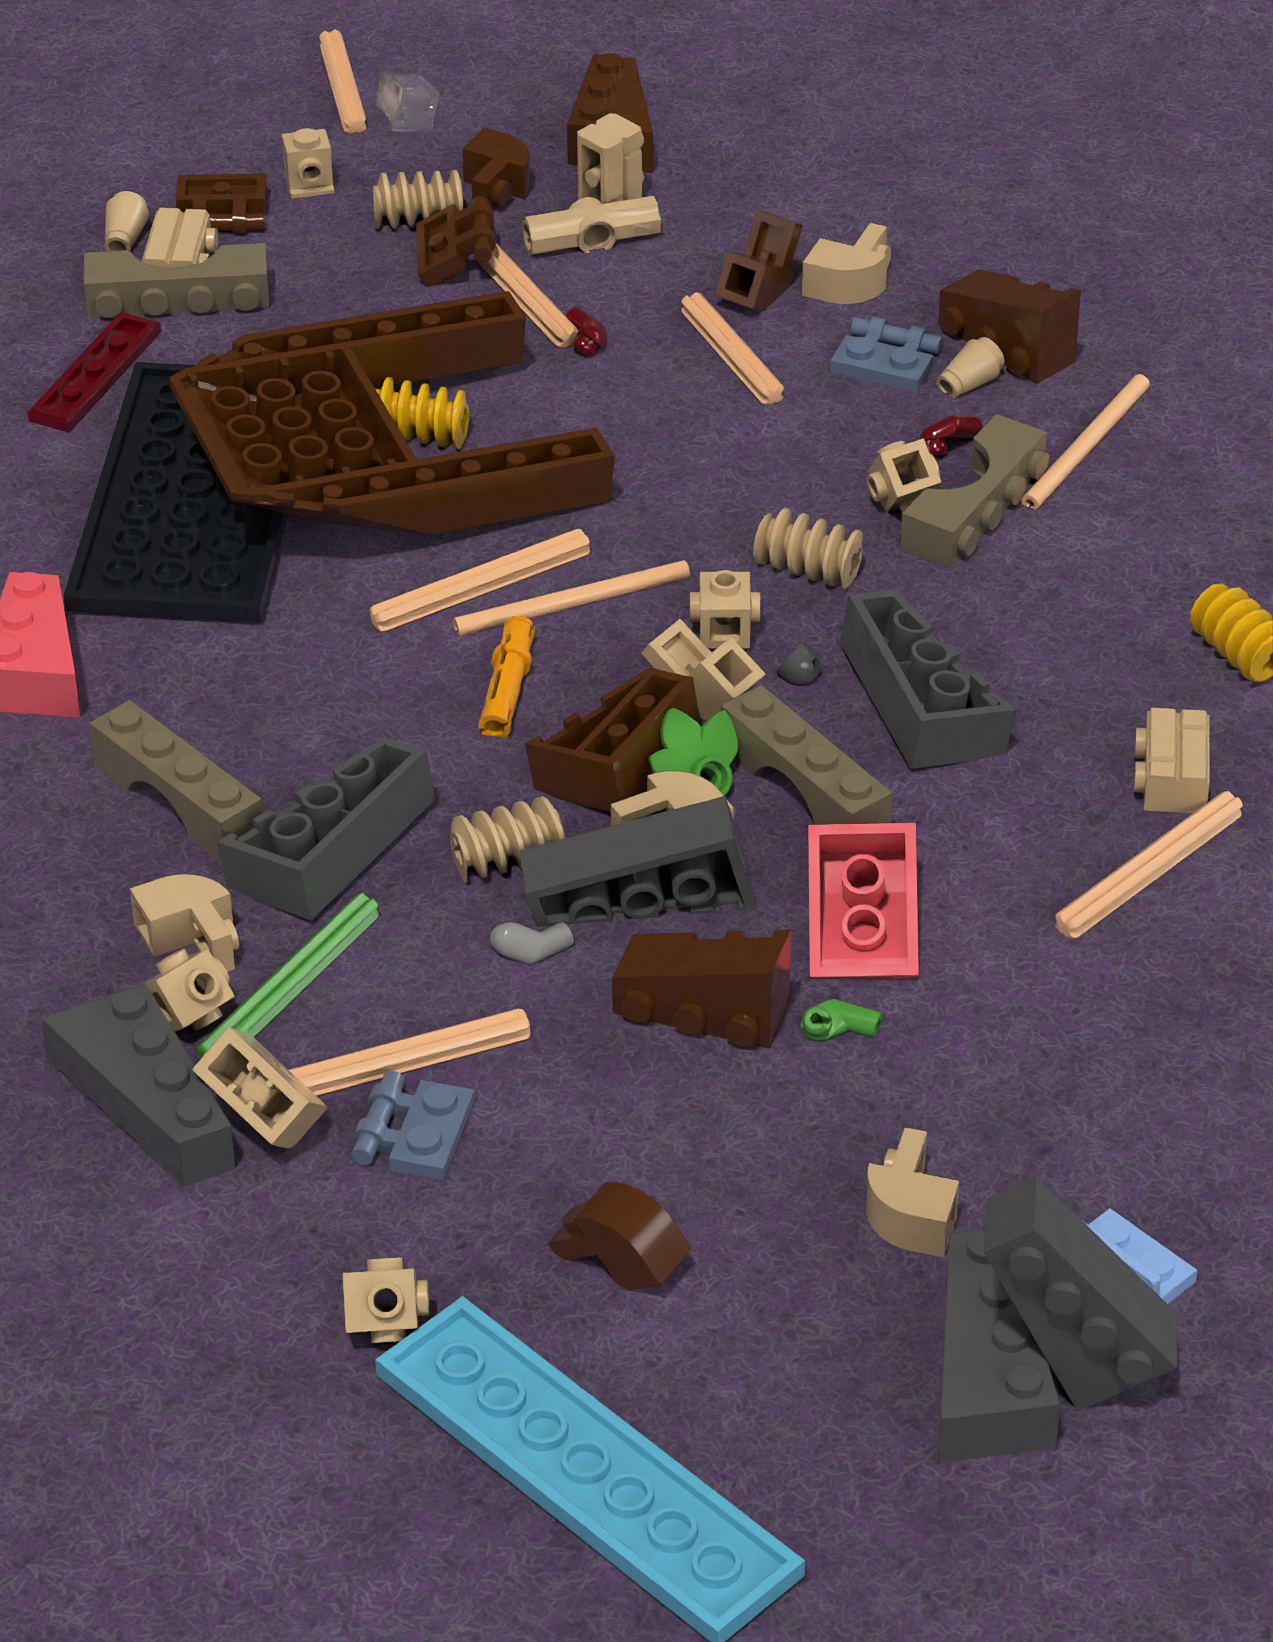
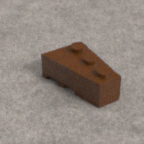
(615, 88)
(1026, 321)
(609, 750)
(706, 985)

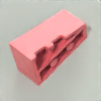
(35, 648)

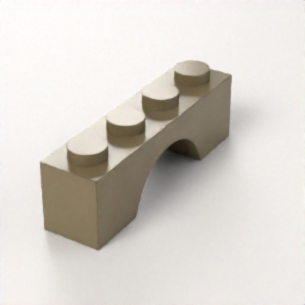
(226, 281)
(950, 521)
(138, 748)
(825, 776)

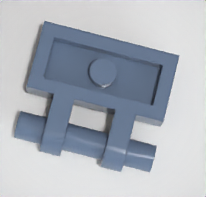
(882, 363)
(430, 1128)

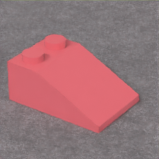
(863, 901)

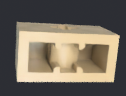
(259, 1088)

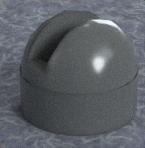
(800, 666)

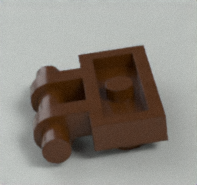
(232, 200)
(451, 237)

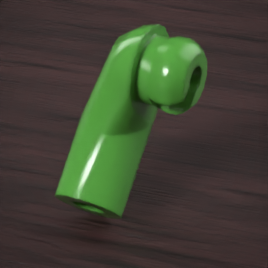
(838, 1017)

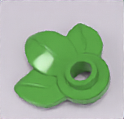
(697, 748)

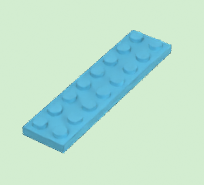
(591, 1470)

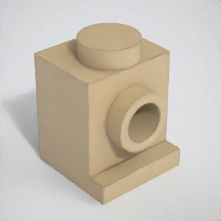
(307, 163)

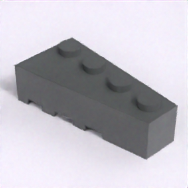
(331, 831)
(641, 867)
(143, 1078)

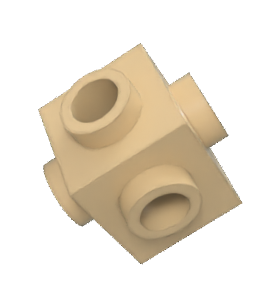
(902, 462)
(724, 600)
(190, 989)
(361, 1305)

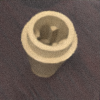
(124, 220)
(972, 367)

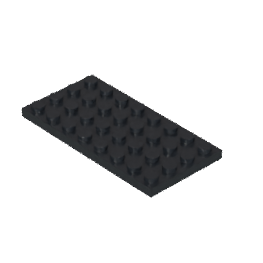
(163, 524)

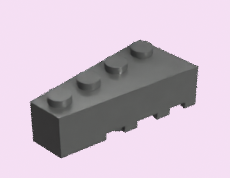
(920, 687)
(1077, 1296)
(993, 1371)

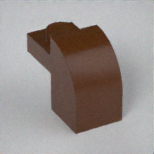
(497, 167)
(764, 267)
(626, 1232)

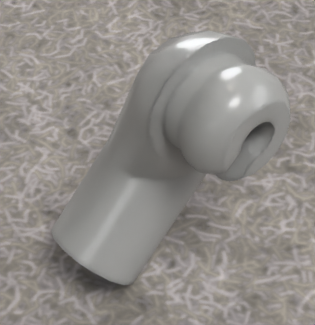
(529, 945)

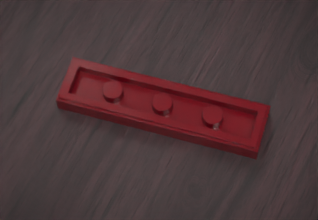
(94, 372)

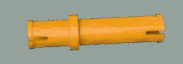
(510, 664)

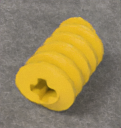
(426, 415)
(1236, 629)

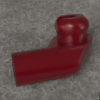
(590, 331)
(949, 428)

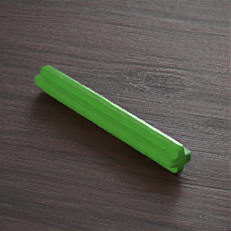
(298, 970)

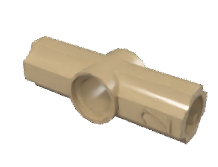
(591, 225)

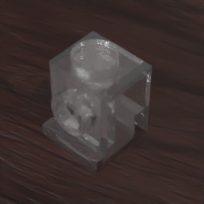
(407, 101)

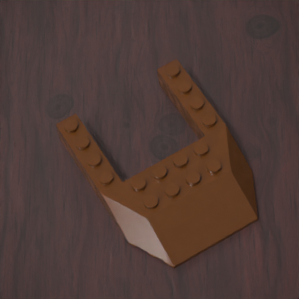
(307, 435)

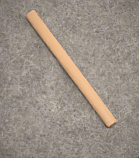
(1086, 442)
(573, 597)

